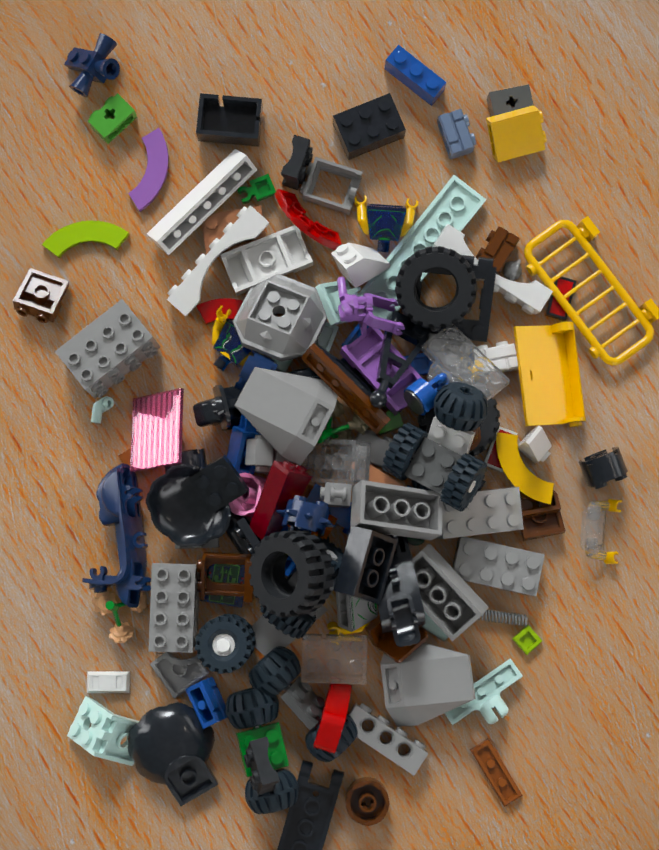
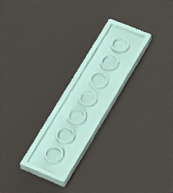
(452, 206)

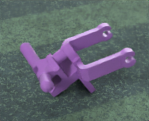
(361, 308)

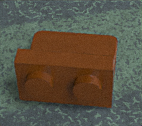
(386, 642)

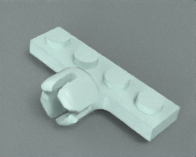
(488, 694)

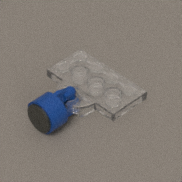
(453, 361)

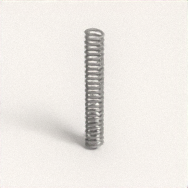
(497, 613)

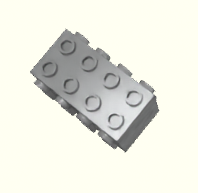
(108, 349)

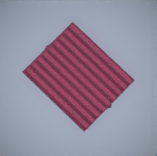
(157, 430)

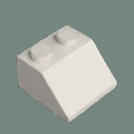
(359, 263)

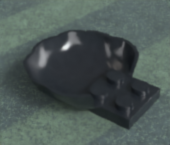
(194, 501)
(173, 750)

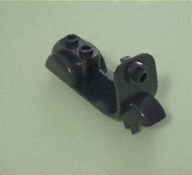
(222, 409)
(401, 603)

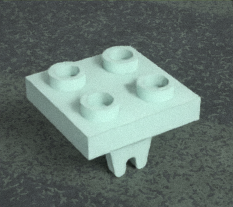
(330, 299)

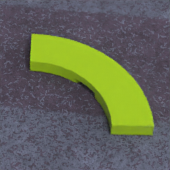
(83, 232)

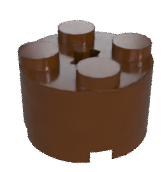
(374, 790)

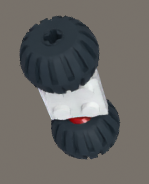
(458, 412)

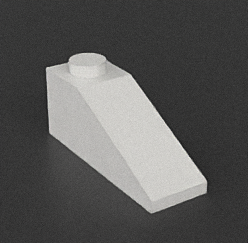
(535, 445)

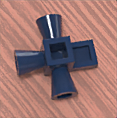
(92, 65)

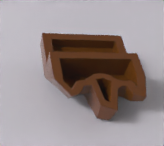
(540, 518)

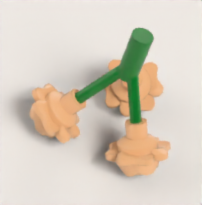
(106, 603)

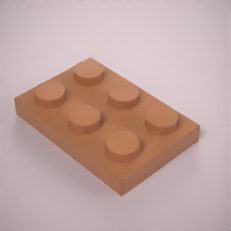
(215, 224)

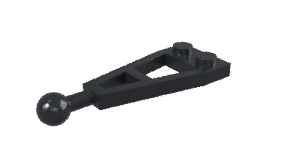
(412, 333)

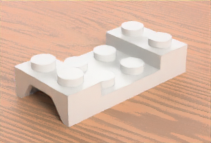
(266, 257)

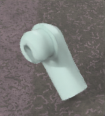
(100, 407)

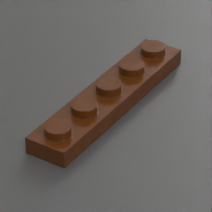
(345, 388)

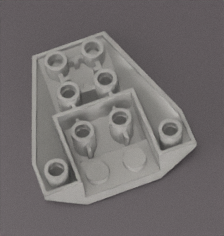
(287, 410)
(426, 684)

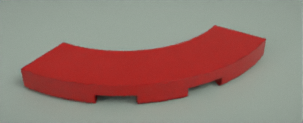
(296, 213)
(209, 308)

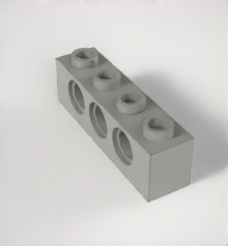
(411, 761)

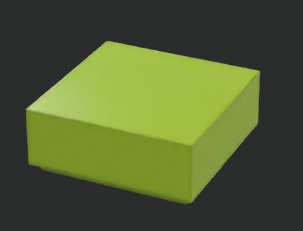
(527, 639)

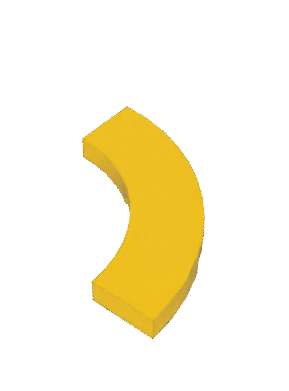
(518, 473)

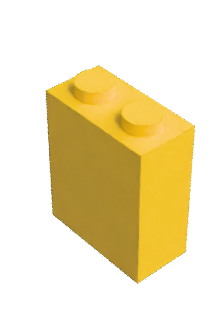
(516, 133)

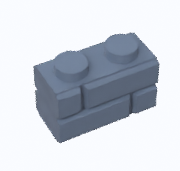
(456, 134)

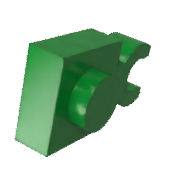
(260, 188)

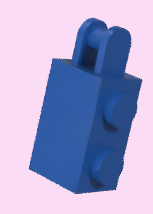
(237, 445)

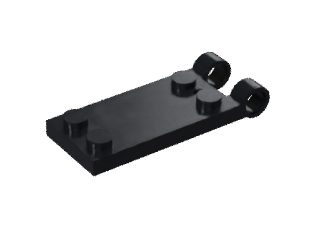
(311, 815)

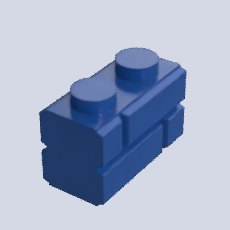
(207, 702)

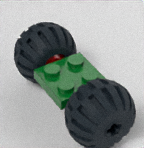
(252, 709)

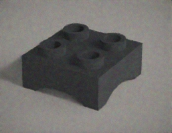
(295, 169)
(257, 759)

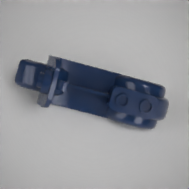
(121, 508)

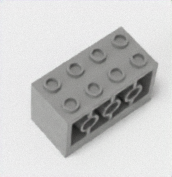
(174, 608)

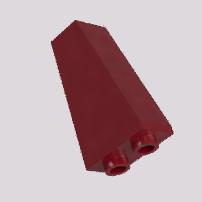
(280, 486)

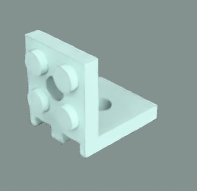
(105, 732)

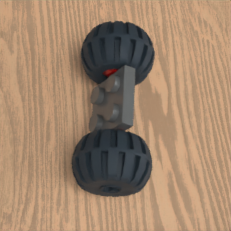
(275, 674)

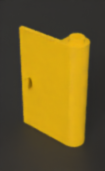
(549, 375)

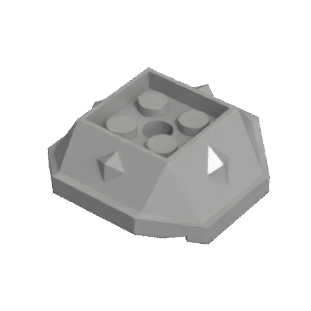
(282, 336)

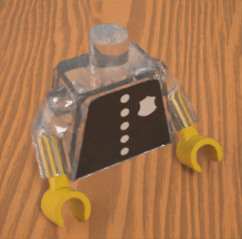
(594, 530)

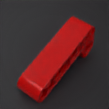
(333, 717)

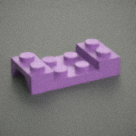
(365, 357)

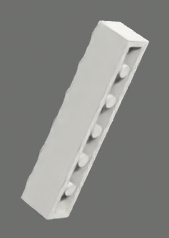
(202, 201)

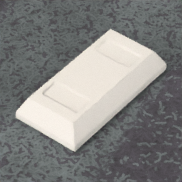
(108, 682)

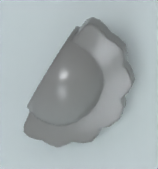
(512, 270)

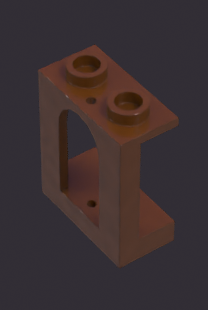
(208, 587)

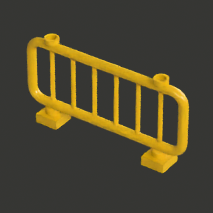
(588, 231)

